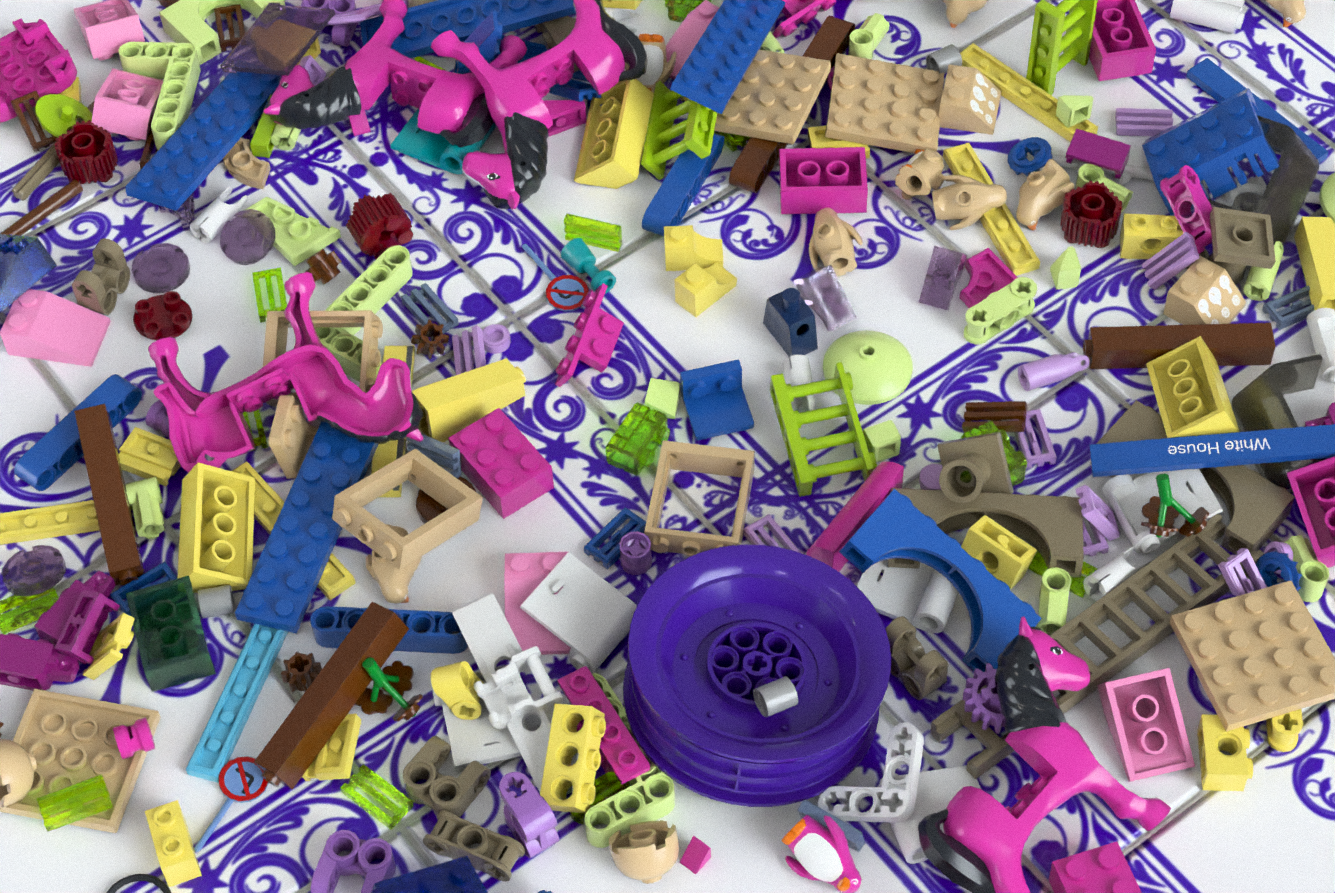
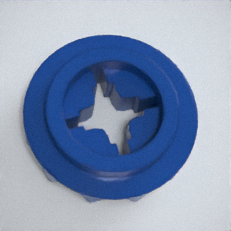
(1037, 147)
(1275, 561)

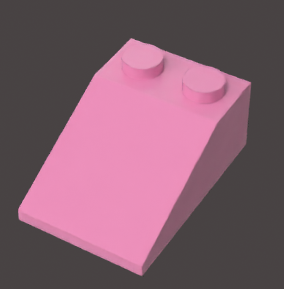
(108, 26)
(689, 34)
(126, 104)
(53, 329)
(521, 578)
(1146, 724)

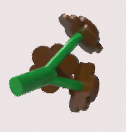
(1164, 509)
(395, 681)

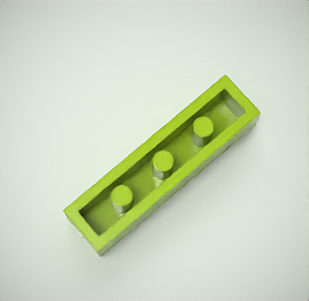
(261, 142)

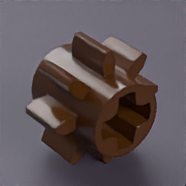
(323, 266)
(437, 339)
(300, 671)

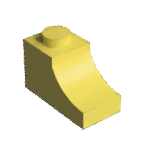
(687, 247)
(701, 288)

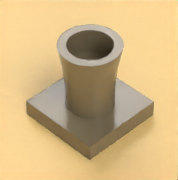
(1241, 241)
(973, 467)

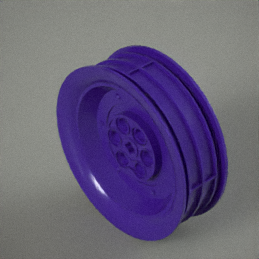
(762, 619)

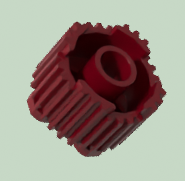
(86, 153)
(1090, 215)
(379, 224)

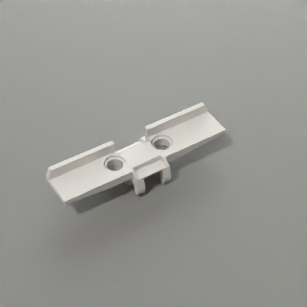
(504, 691)

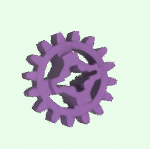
(986, 704)

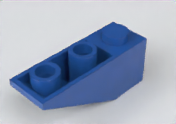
(485, 39)

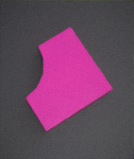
(986, 276)

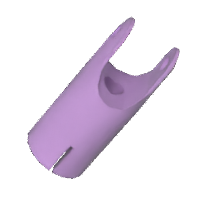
(1050, 370)

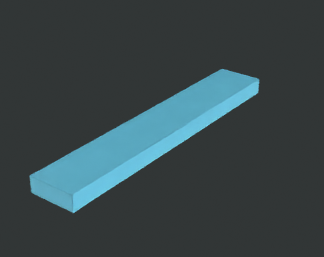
(236, 702)

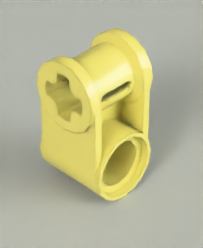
(455, 687)
(1284, 730)

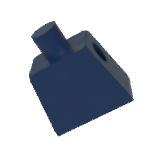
(785, 316)

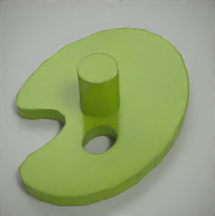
(59, 112)

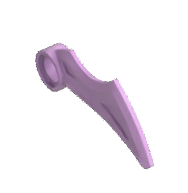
(358, 15)

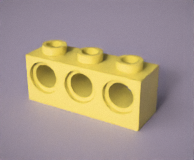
(562, 746)

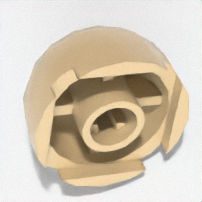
(16, 772)
(646, 850)

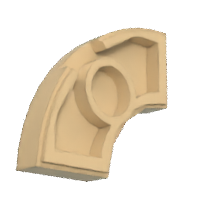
(245, 166)

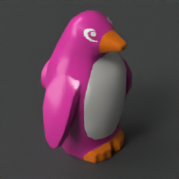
(822, 854)

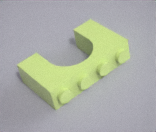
(186, 22)

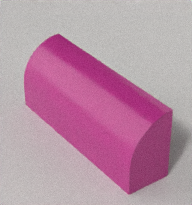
(855, 513)

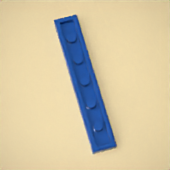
(1223, 86)

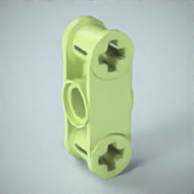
(1000, 310)

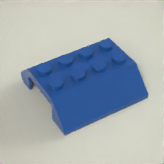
(1211, 145)

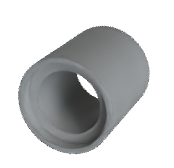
(942, 58)
(216, 601)
(775, 696)

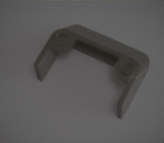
(1288, 183)
(1265, 408)

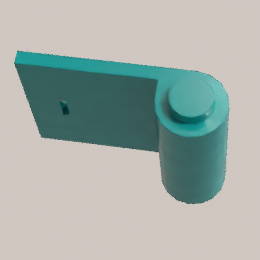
(433, 147)

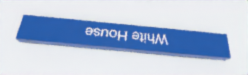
(1213, 450)

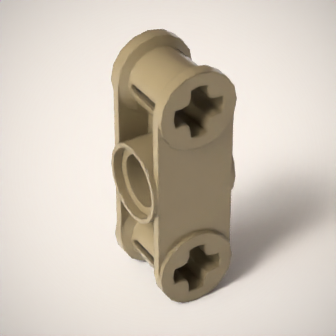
(494, 854)

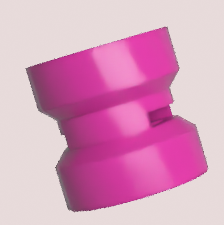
(134, 738)

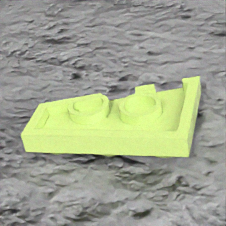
(294, 234)

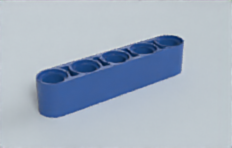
(680, 188)
(62, 444)
(435, 640)

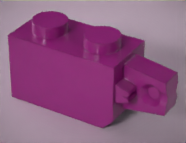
(54, 620)
(33, 663)

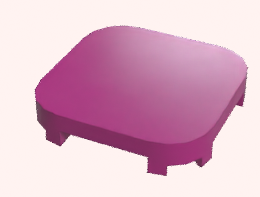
(32, 62)

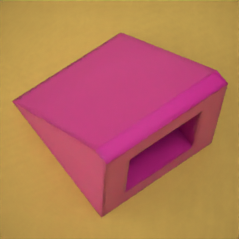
(359, 123)
(696, 855)

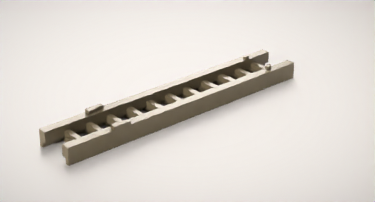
(1111, 608)

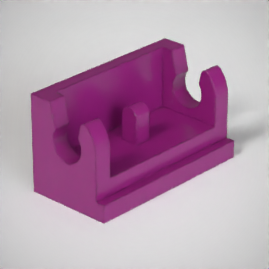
(1098, 151)
(84, 625)

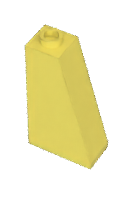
(1317, 255)
(468, 397)

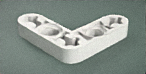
(891, 789)

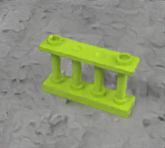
(1048, 39)
(697, 128)
(798, 447)

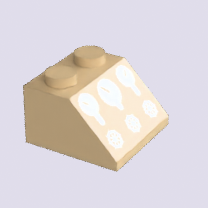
(969, 101)
(1204, 296)

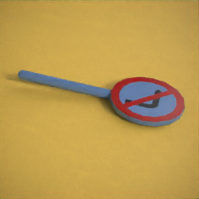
(563, 292)
(239, 782)

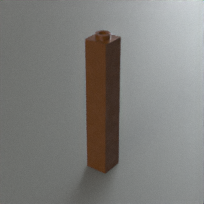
(1137, 345)
(109, 494)
(330, 697)

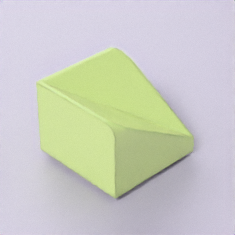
(1074, 109)
(1066, 270)
(663, 396)
(883, 440)

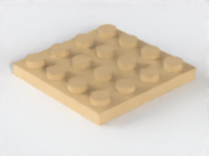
(774, 97)
(884, 104)
(1257, 655)
(74, 743)

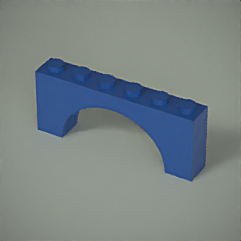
(904, 532)

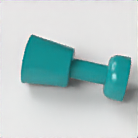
(583, 261)

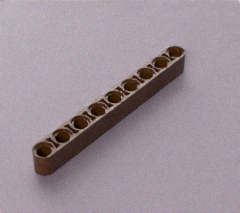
(760, 154)

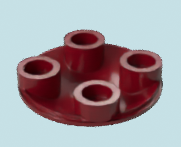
(162, 316)

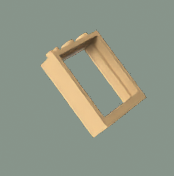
(277, 332)
(702, 460)
(400, 551)

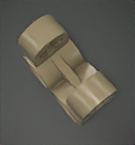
(109, 276)
(919, 670)
(425, 766)

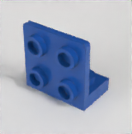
(715, 400)

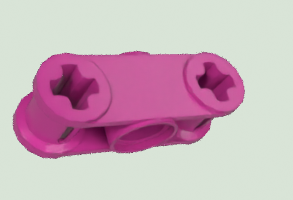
(1182, 192)

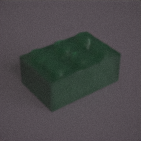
(170, 633)

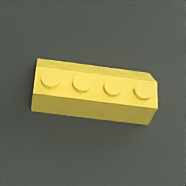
(615, 136)
(1191, 392)
(216, 528)

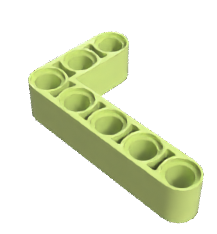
(180, 70)
(367, 292)
(636, 796)

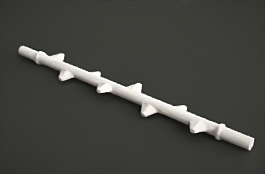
(1256, 186)

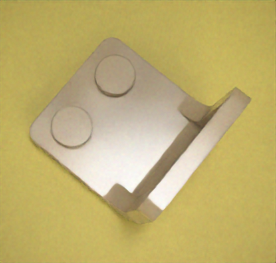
(290, 435)

